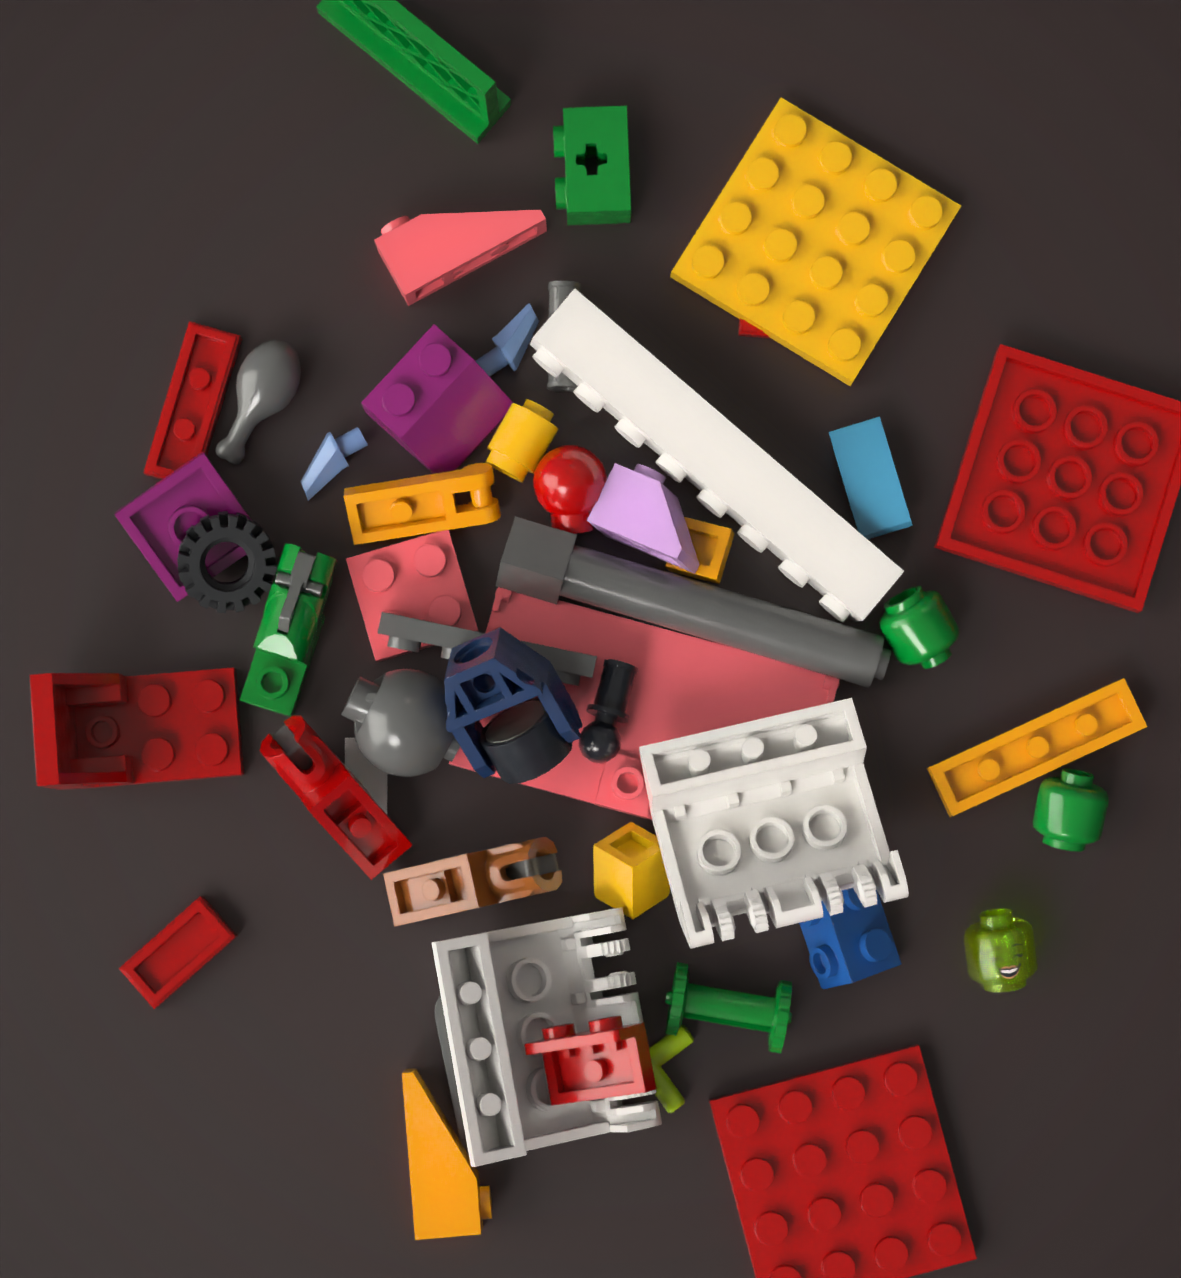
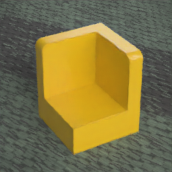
(630, 870)

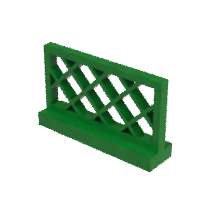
(421, 61)

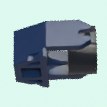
(506, 675)

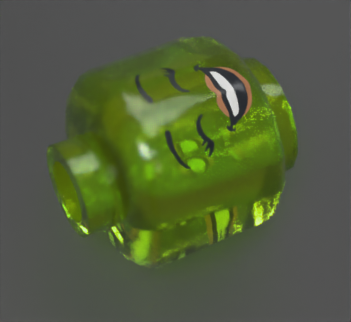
(1000, 951)

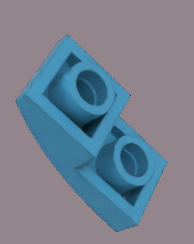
(870, 478)

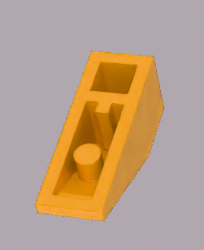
(443, 1183)

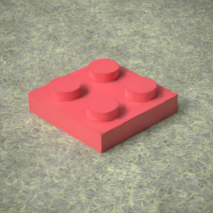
(411, 581)

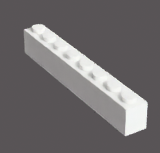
(715, 458)

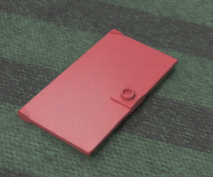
(678, 691)

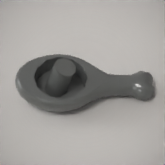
(263, 388)

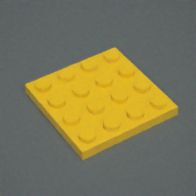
(815, 241)

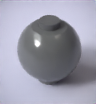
(401, 722)

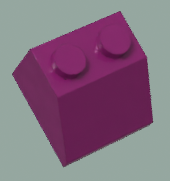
(437, 403)

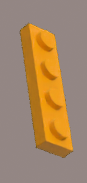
(1036, 747)

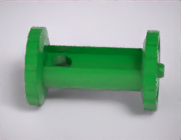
(729, 1007)

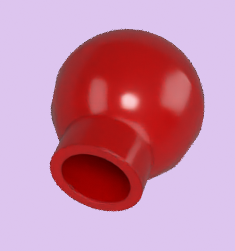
(569, 486)

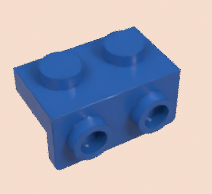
(850, 943)

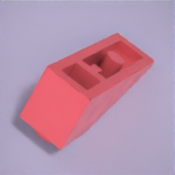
(447, 246)

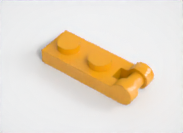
(421, 504)

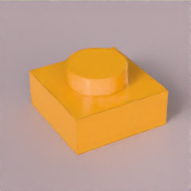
(711, 547)

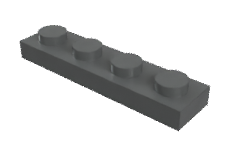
(408, 634)

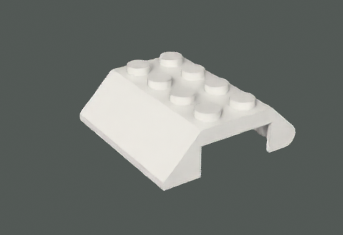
(769, 821)
(498, 997)

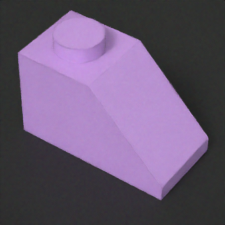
(644, 515)

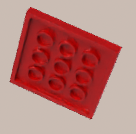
(1066, 479)
(844, 1172)

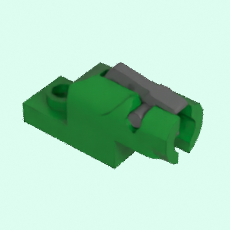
(289, 630)

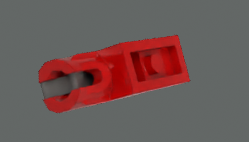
(334, 796)

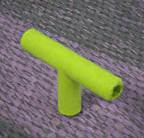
(660, 1054)

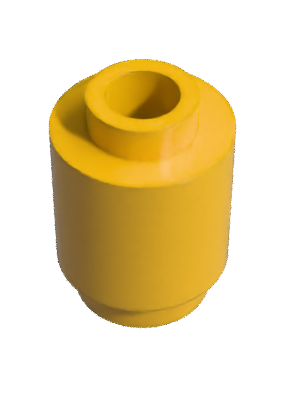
(521, 439)

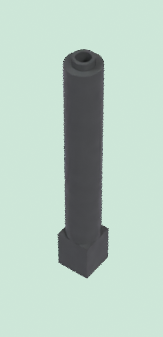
(549, 565)

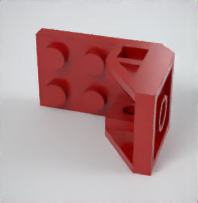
(135, 728)

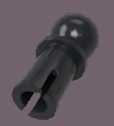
(600, 738)

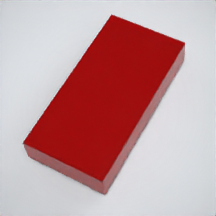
(178, 952)

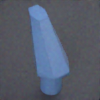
(510, 342)
(330, 460)

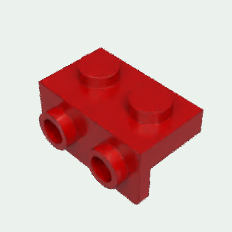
(596, 1062)

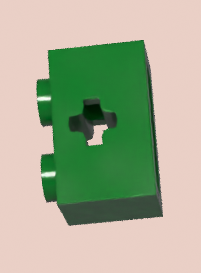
(592, 134)

